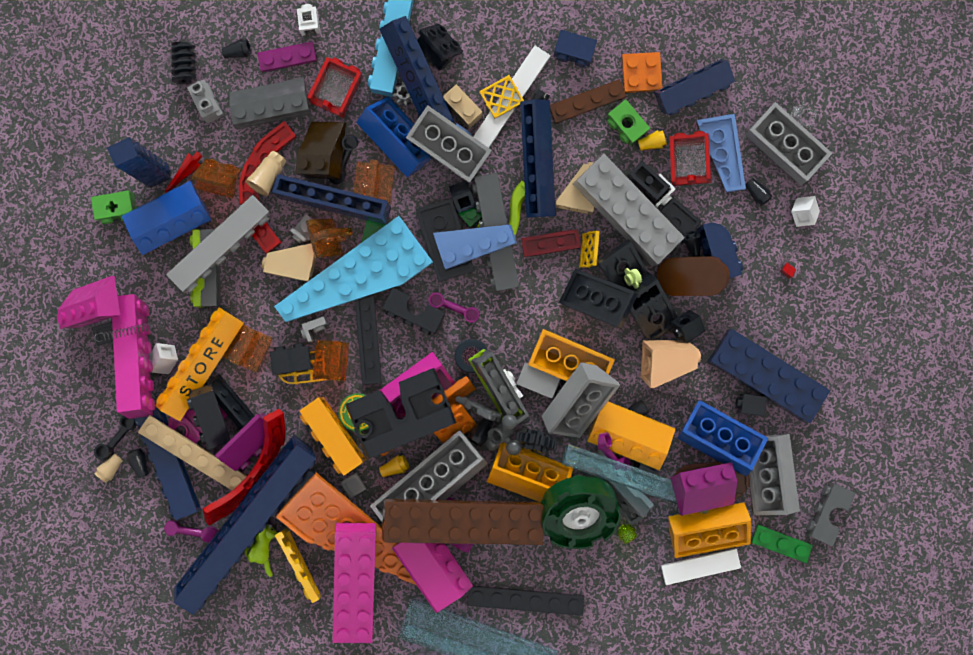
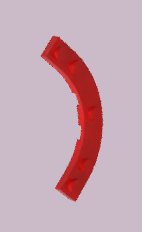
(273, 141)
(274, 438)

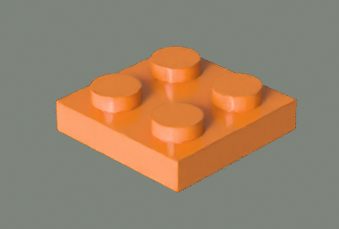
(641, 72)

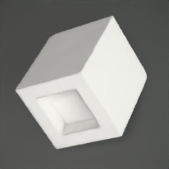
(805, 211)
(163, 358)

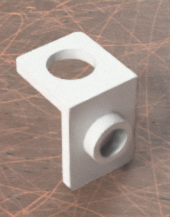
(667, 197)

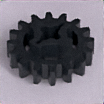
(536, 441)

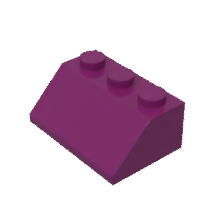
(244, 445)
(705, 488)

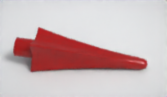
(188, 166)

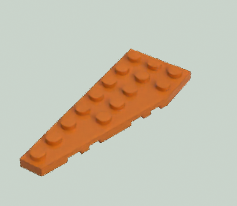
(314, 516)

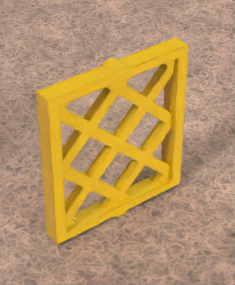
(488, 104)
(585, 244)

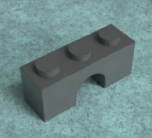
(833, 497)

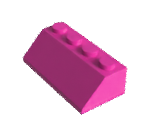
(89, 304)
(392, 389)
(434, 572)

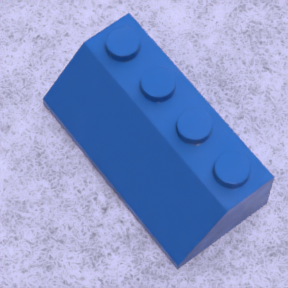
(388, 129)
(166, 217)
(722, 438)

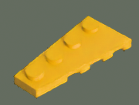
(298, 564)

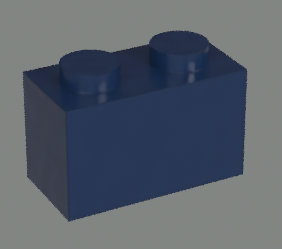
(574, 48)

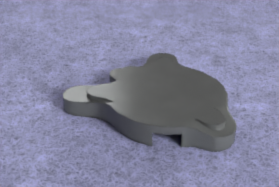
(479, 408)

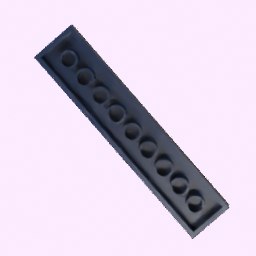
(243, 525)

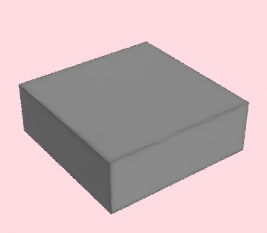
(353, 485)

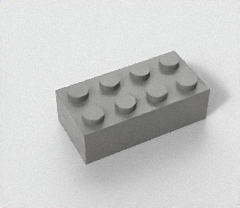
(788, 144)

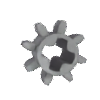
(400, 90)

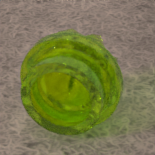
(627, 533)

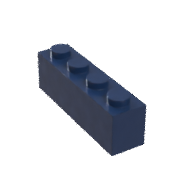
(694, 87)

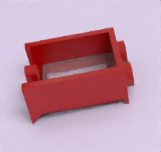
(335, 86)
(690, 158)

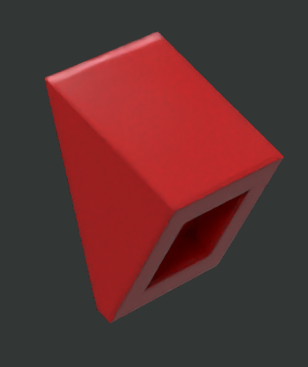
(788, 270)

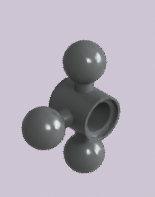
(502, 433)

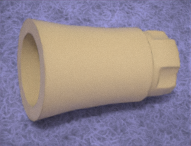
(265, 175)

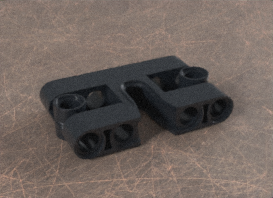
(421, 417)

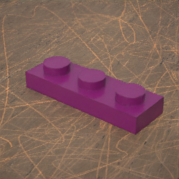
(287, 57)

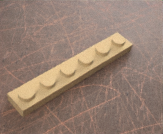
(190, 452)

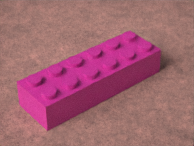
(132, 359)
(354, 582)

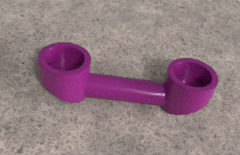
(437, 300)
(604, 445)
(172, 528)

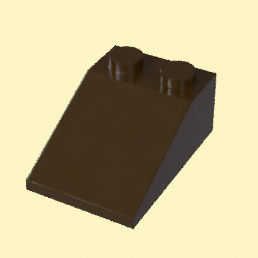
(321, 151)

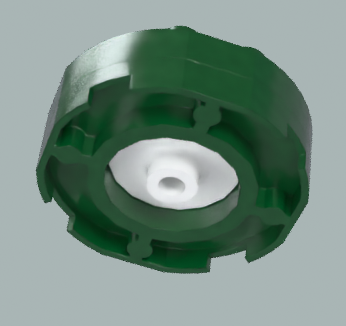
(580, 512)

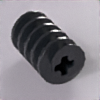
(182, 62)

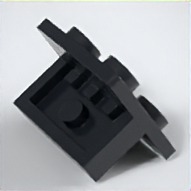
(438, 45)

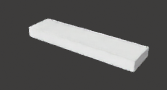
(700, 566)

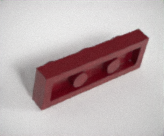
(550, 243)

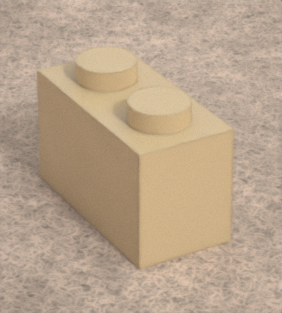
(462, 106)

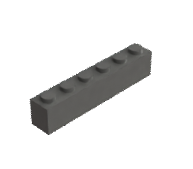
(493, 214)

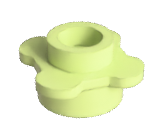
(632, 277)

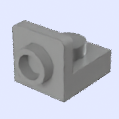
(300, 231)
(315, 325)

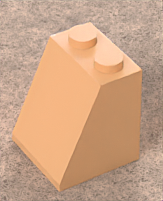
(667, 360)

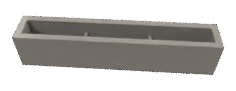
(218, 244)

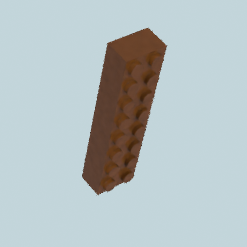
(462, 522)

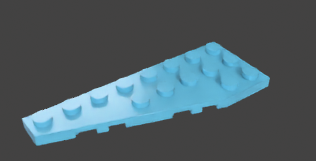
(373, 266)

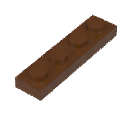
(587, 101)

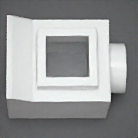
(308, 19)

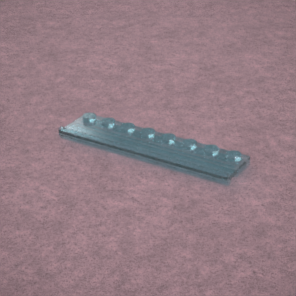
(462, 636)

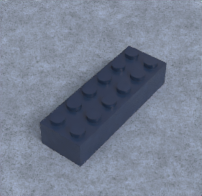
(768, 376)

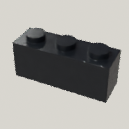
(208, 417)

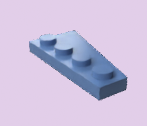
(725, 150)
(469, 244)

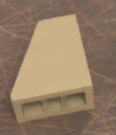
(572, 198)
(291, 263)

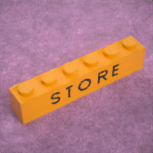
(199, 363)

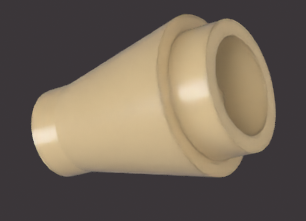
(108, 469)

